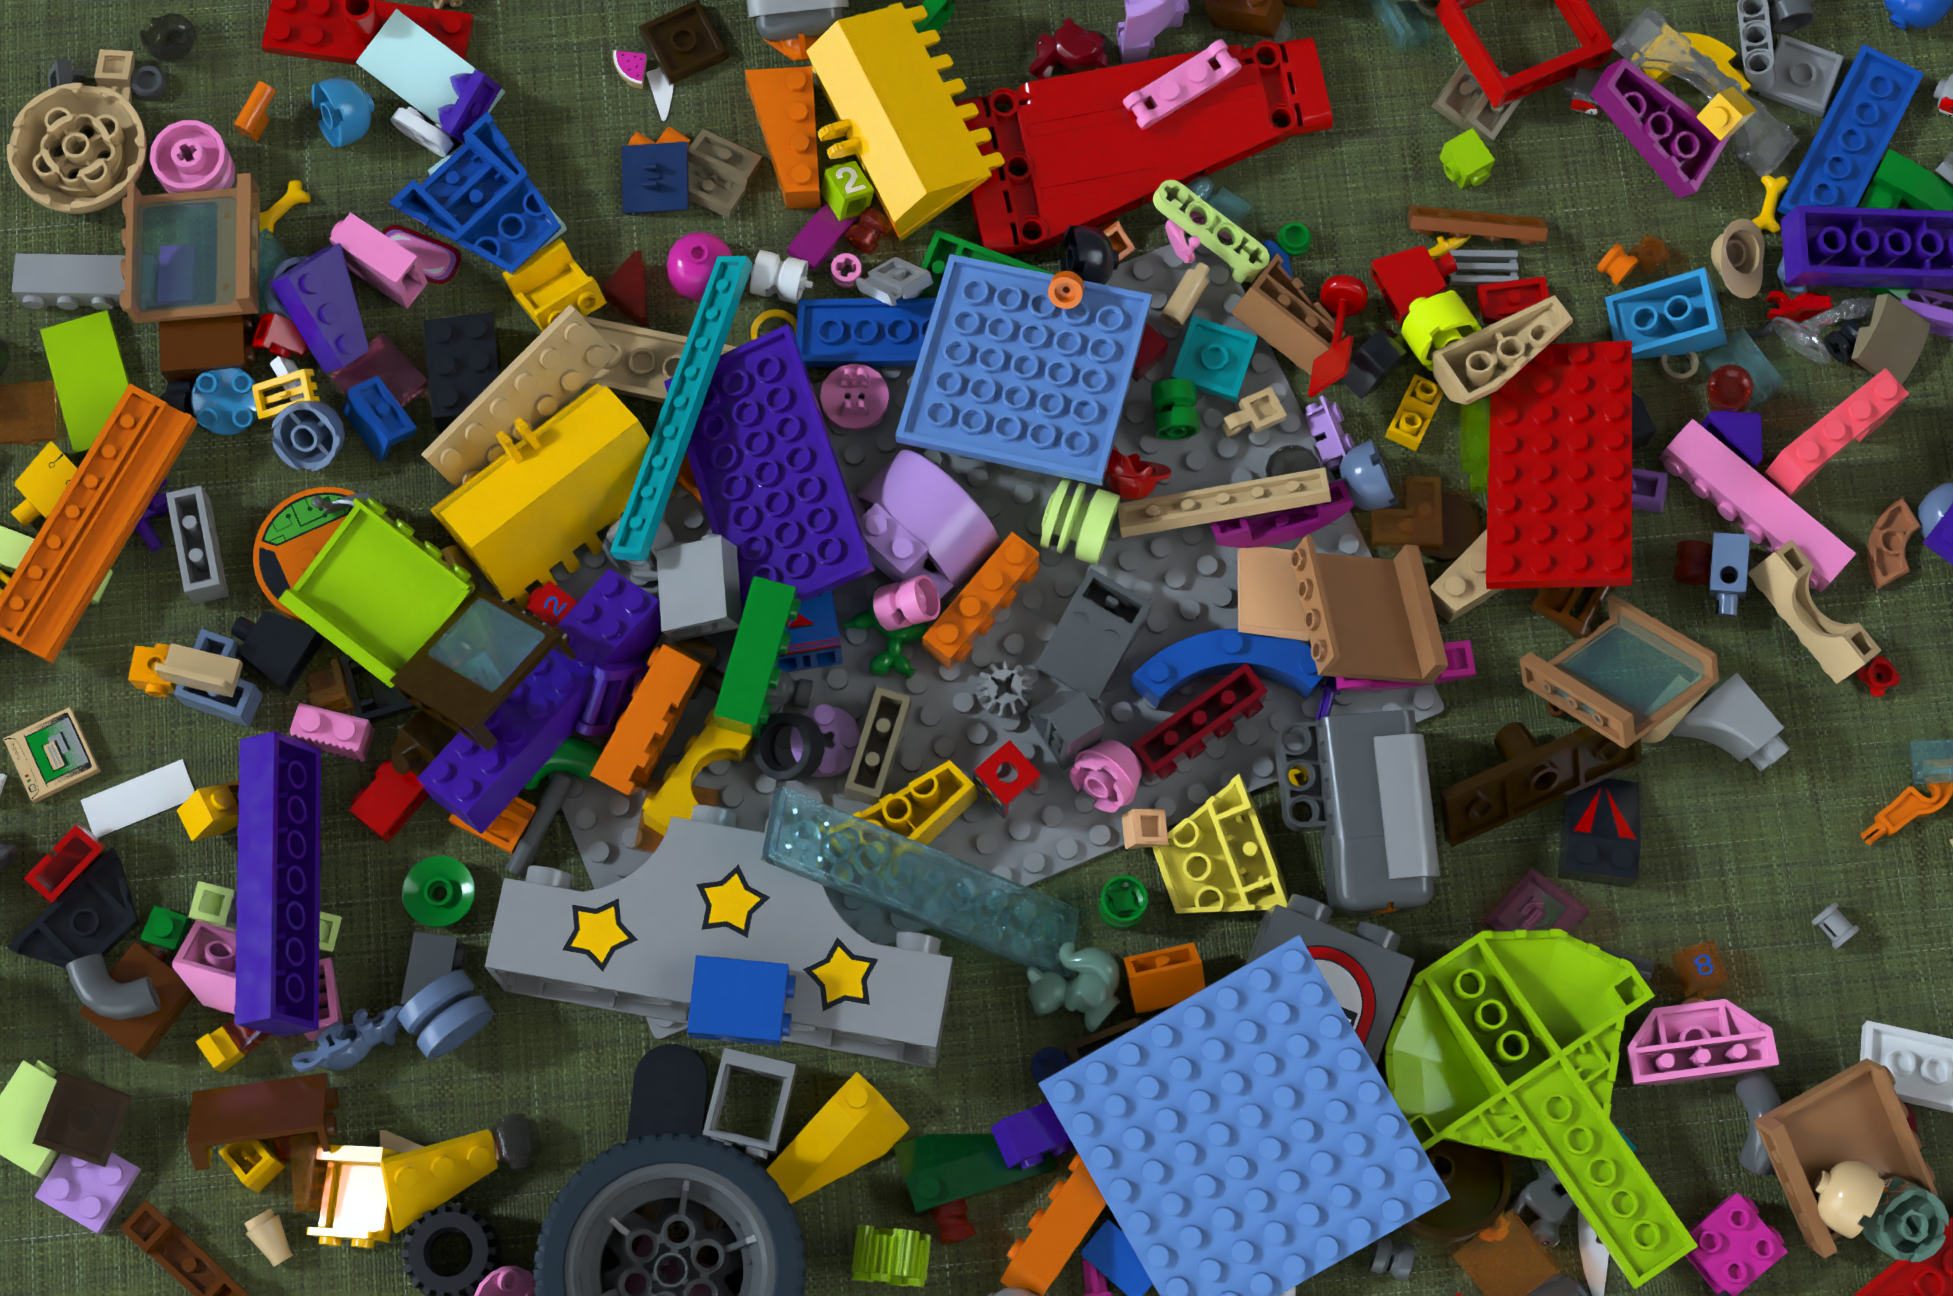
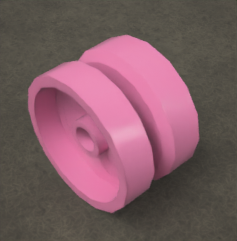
(191, 158)

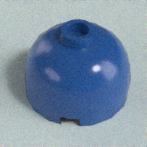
(1917, 13)

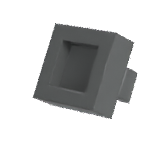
(61, 74)

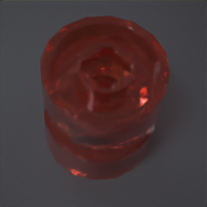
(1729, 389)

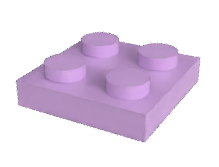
(88, 1190)

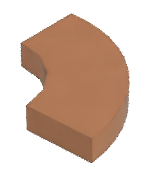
(1888, 543)

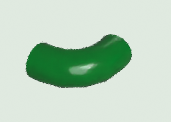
(572, 756)

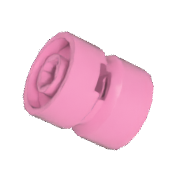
(906, 603)

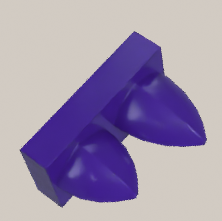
(475, 98)

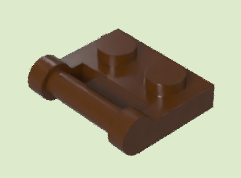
(1557, 602)

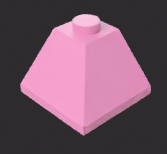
(209, 965)

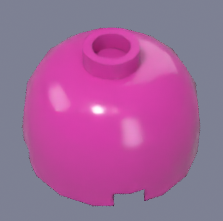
(692, 263)

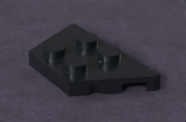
(84, 919)

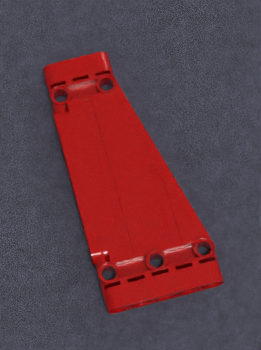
(1095, 163)

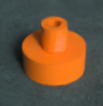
(1066, 289)

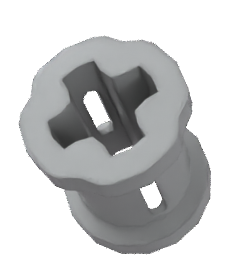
(1835, 925)

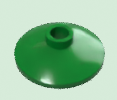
(426, 879)

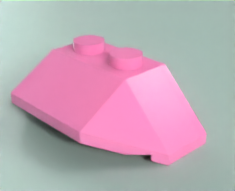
(1699, 1044)

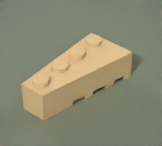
(1463, 583)

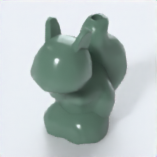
(1088, 993)

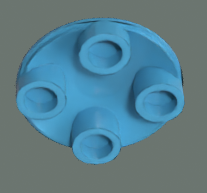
(224, 401)

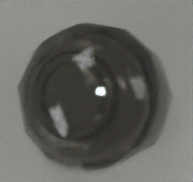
(169, 37)
(1291, 460)

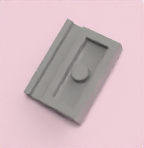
(895, 280)

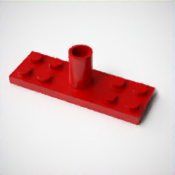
(345, 28)

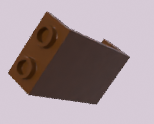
(261, 1112)

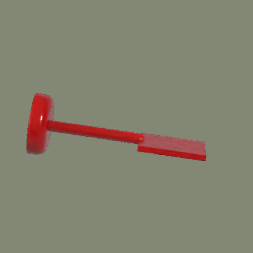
(1344, 298)

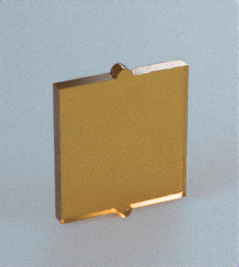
(28, 412)

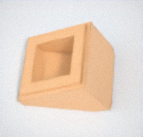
(1144, 828)

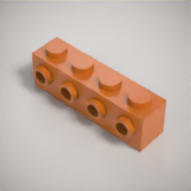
(981, 600)

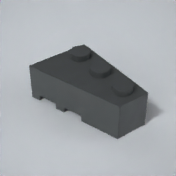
(1068, 724)

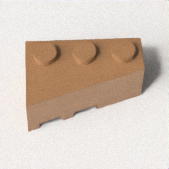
(1286, 316)

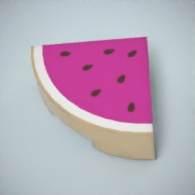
(631, 67)

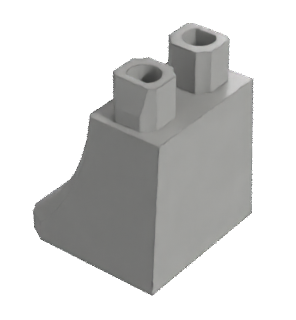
(1737, 723)

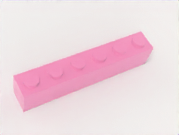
(1753, 501)

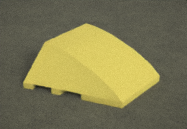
(1222, 858)

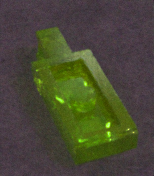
(1475, 442)

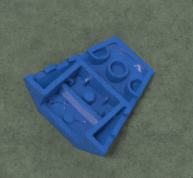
(483, 200)

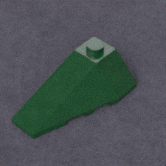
(957, 1168)

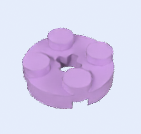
(846, 739)

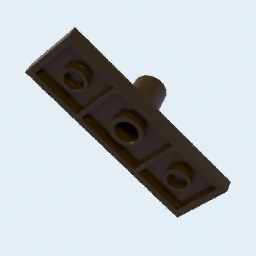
(1530, 778)

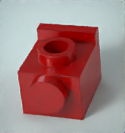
(279, 335)

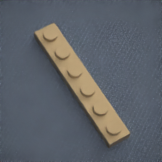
(1223, 502)

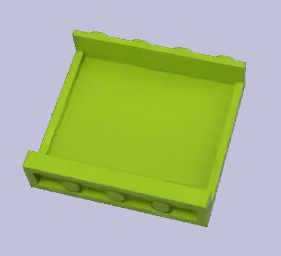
(378, 590)

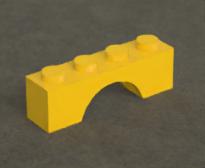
(675, 795)

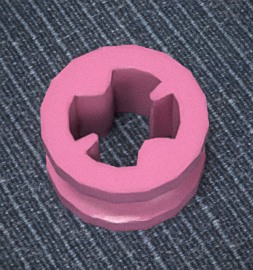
(839, 263)

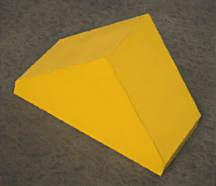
(252, 1163)

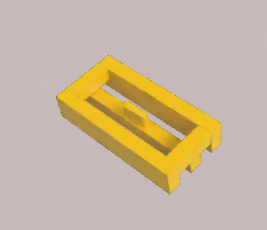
(306, 388)

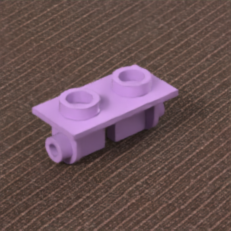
(1326, 420)

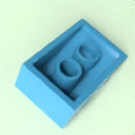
(1668, 316)

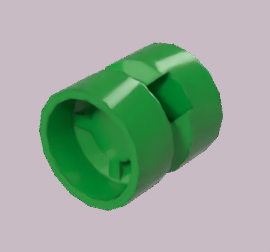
(1175, 404)
(1122, 902)

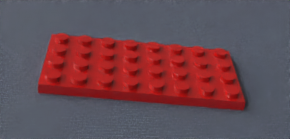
(1562, 470)

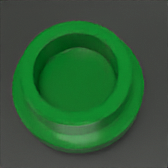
(1294, 239)

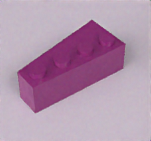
(1658, 126)

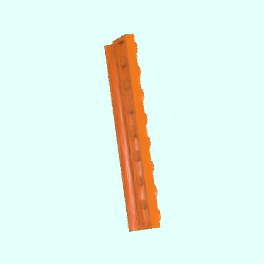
(92, 522)

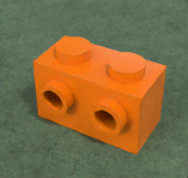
(1163, 977)

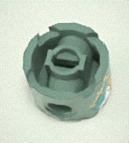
(1906, 1221)

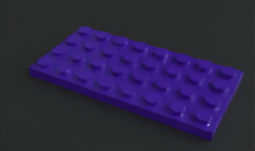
(774, 472)

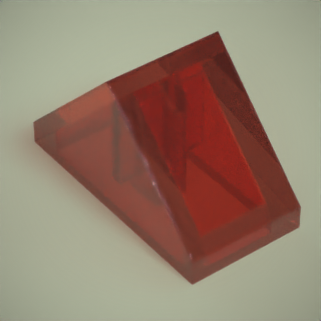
(628, 289)

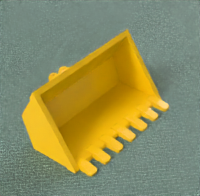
(900, 114)
(548, 493)

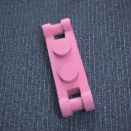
(1182, 84)

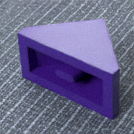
(1738, 432)

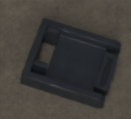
(388, 701)

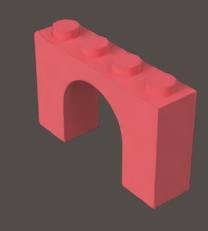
(1851, 419)

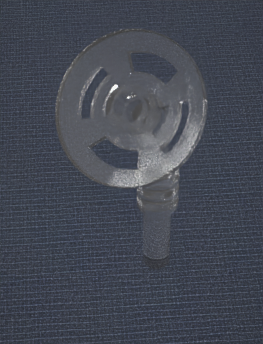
(1806, 334)

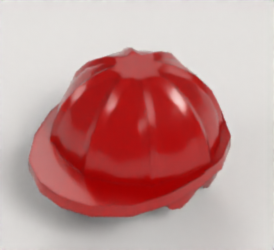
(1133, 477)

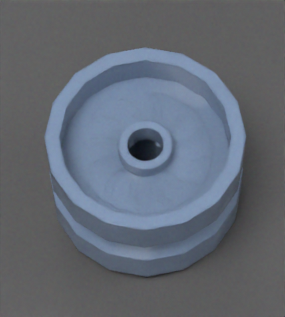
(445, 1014)

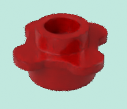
(1885, 669)

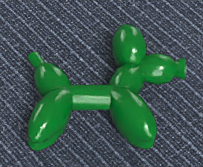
(894, 645)

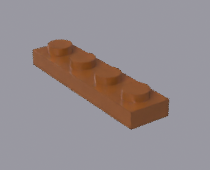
(1488, 225)

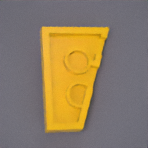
(434, 1174)

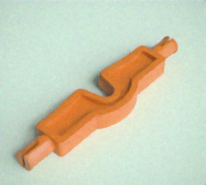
(1906, 807)

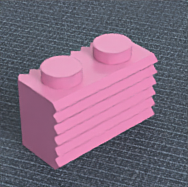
(333, 731)

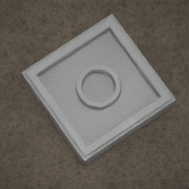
(1803, 75)

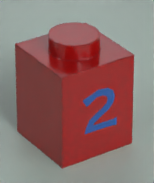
(550, 604)

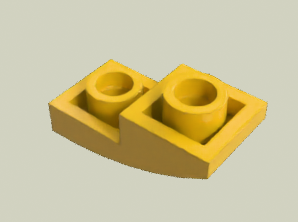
(1415, 412)

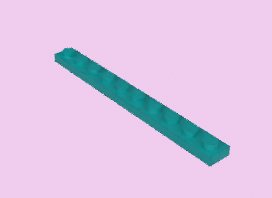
(681, 409)

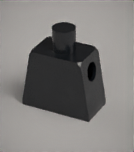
(277, 647)

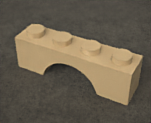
(1835, 645)

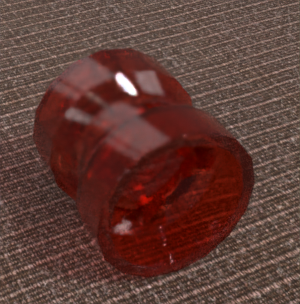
(868, 230)
(1692, 562)
(953, 1222)

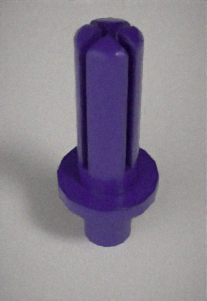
(1329, 691)

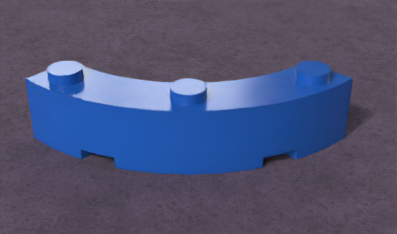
(1221, 654)

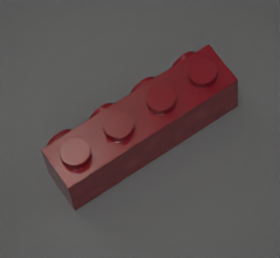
(1199, 722)

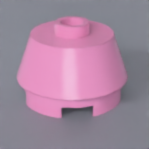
(1107, 774)

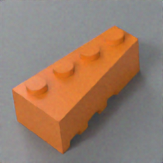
(788, 122)
(649, 719)

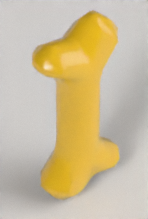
(1774, 188)
(292, 197)

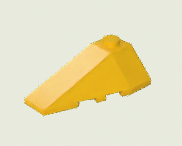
(840, 1138)

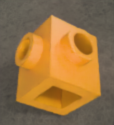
(142, 670)

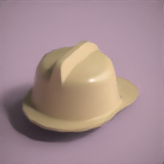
(1739, 257)

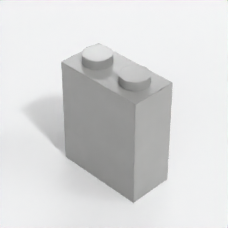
(699, 587)

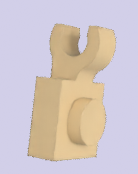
(1257, 410)

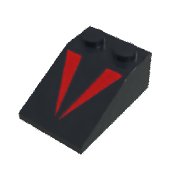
(1601, 834)

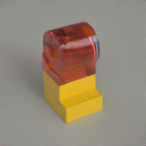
(229, 1044)

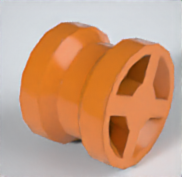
(1617, 264)

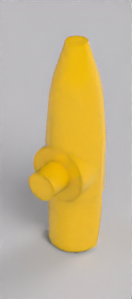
(1443, 246)

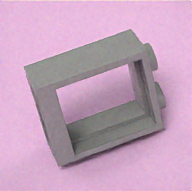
(758, 1066)

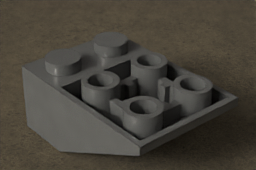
(1094, 635)

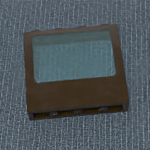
(477, 663)

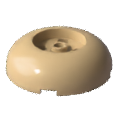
(58, 120)

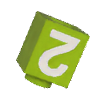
(846, 190)

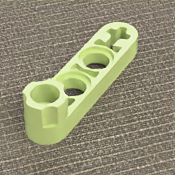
(1245, 264)

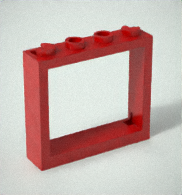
(1501, 91)

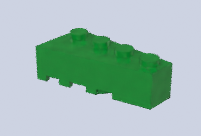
(755, 657)

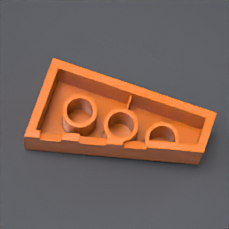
(1055, 1232)

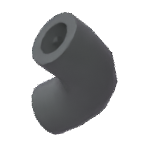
(110, 997)
(1758, 1097)

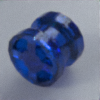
(1052, 1055)

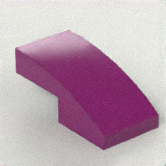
(819, 237)

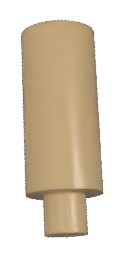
(1185, 296)

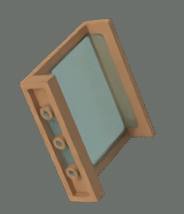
(191, 253)
(1624, 674)

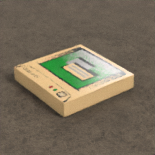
(52, 755)

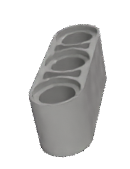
(1759, 54)

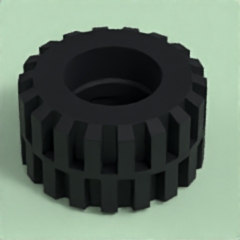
(425, 1236)

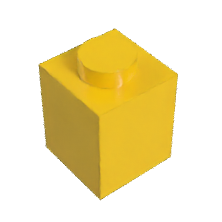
(1726, 113)

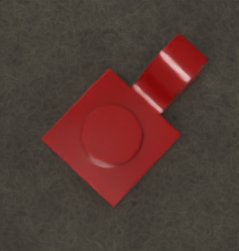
(1801, 308)

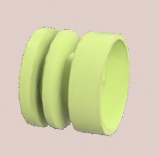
(1079, 520)

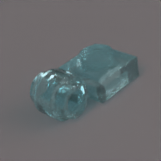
(1225, 202)

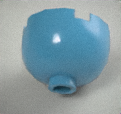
(344, 110)

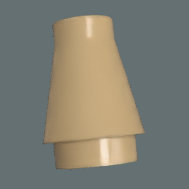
(269, 1236)

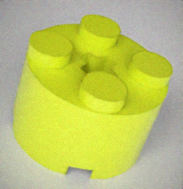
(1436, 323)

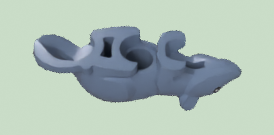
(347, 1045)

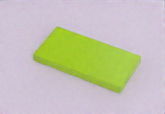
(86, 374)

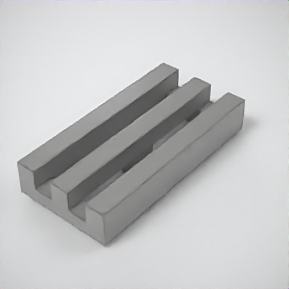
(1483, 256)

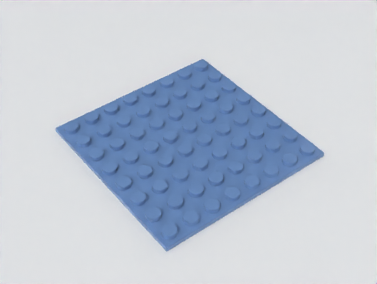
(1245, 1134)

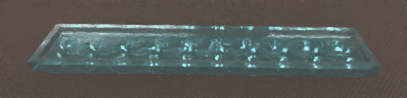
(917, 882)

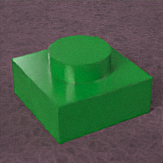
(165, 929)

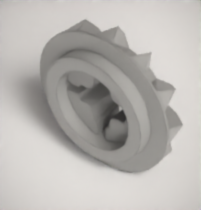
(1007, 704)

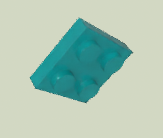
(1214, 358)

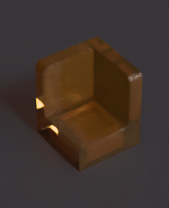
(330, 688)

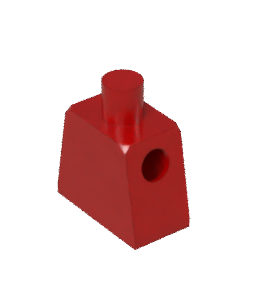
(1409, 276)

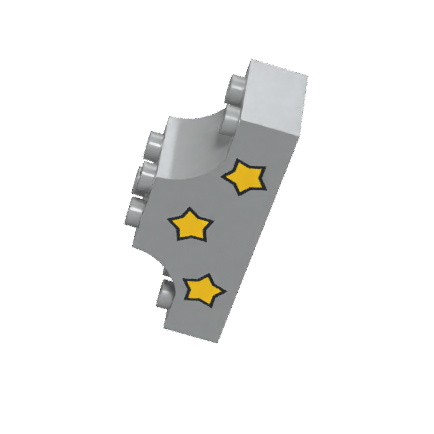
(714, 897)

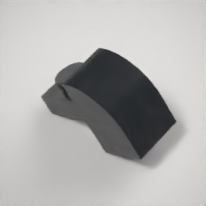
(1375, 362)

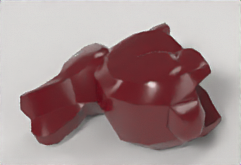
(1072, 48)

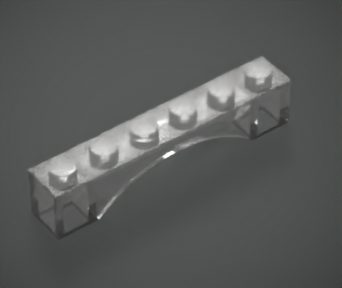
(1654, 45)

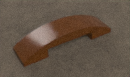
(179, 1254)

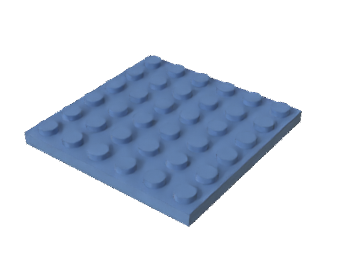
(1020, 377)

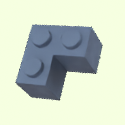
(246, 696)

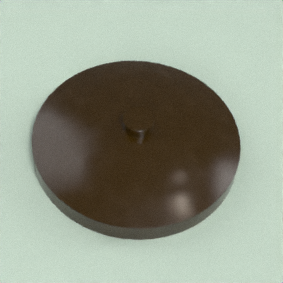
(1478, 1189)

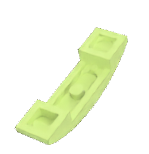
(219, 908)

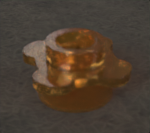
(1656, 247)

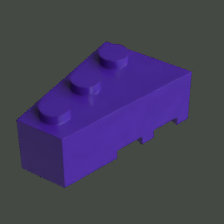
(324, 307)

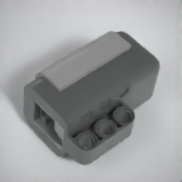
(1372, 806)

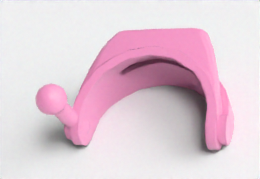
(1178, 241)

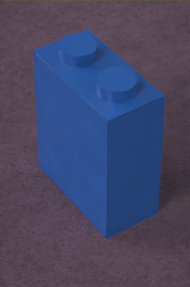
(740, 1000)

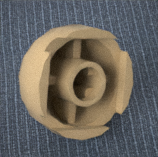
(1847, 1195)

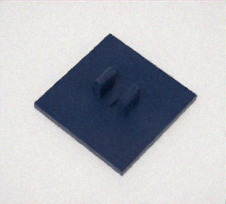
(655, 177)

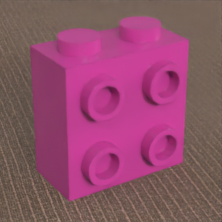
(1734, 1245)

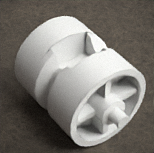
(781, 277)

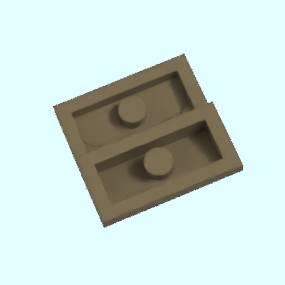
(1468, 106)
(719, 172)
(1892, 339)

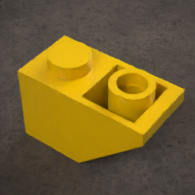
(211, 811)

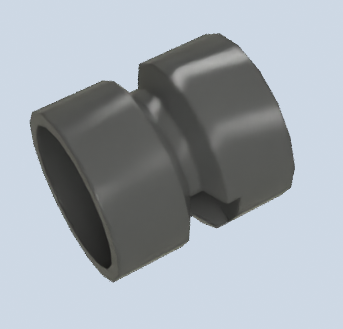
(1790, 14)

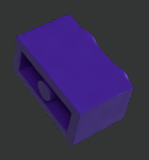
(1030, 1135)

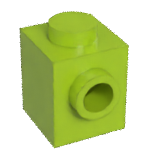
(1467, 159)

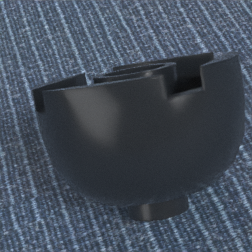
(1089, 254)

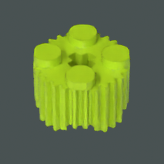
(891, 1256)

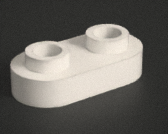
(414, 126)

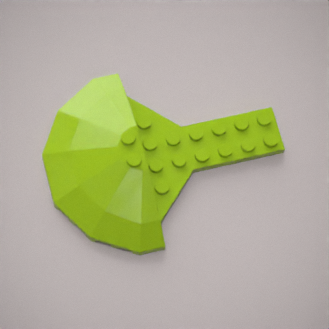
(1520, 1057)

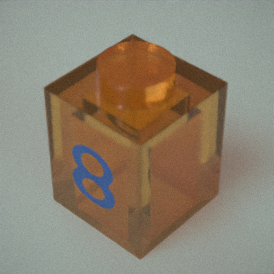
(1700, 970)

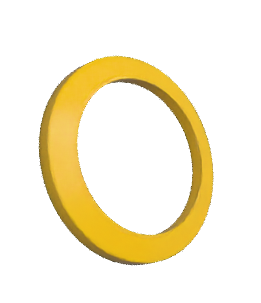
(770, 314)

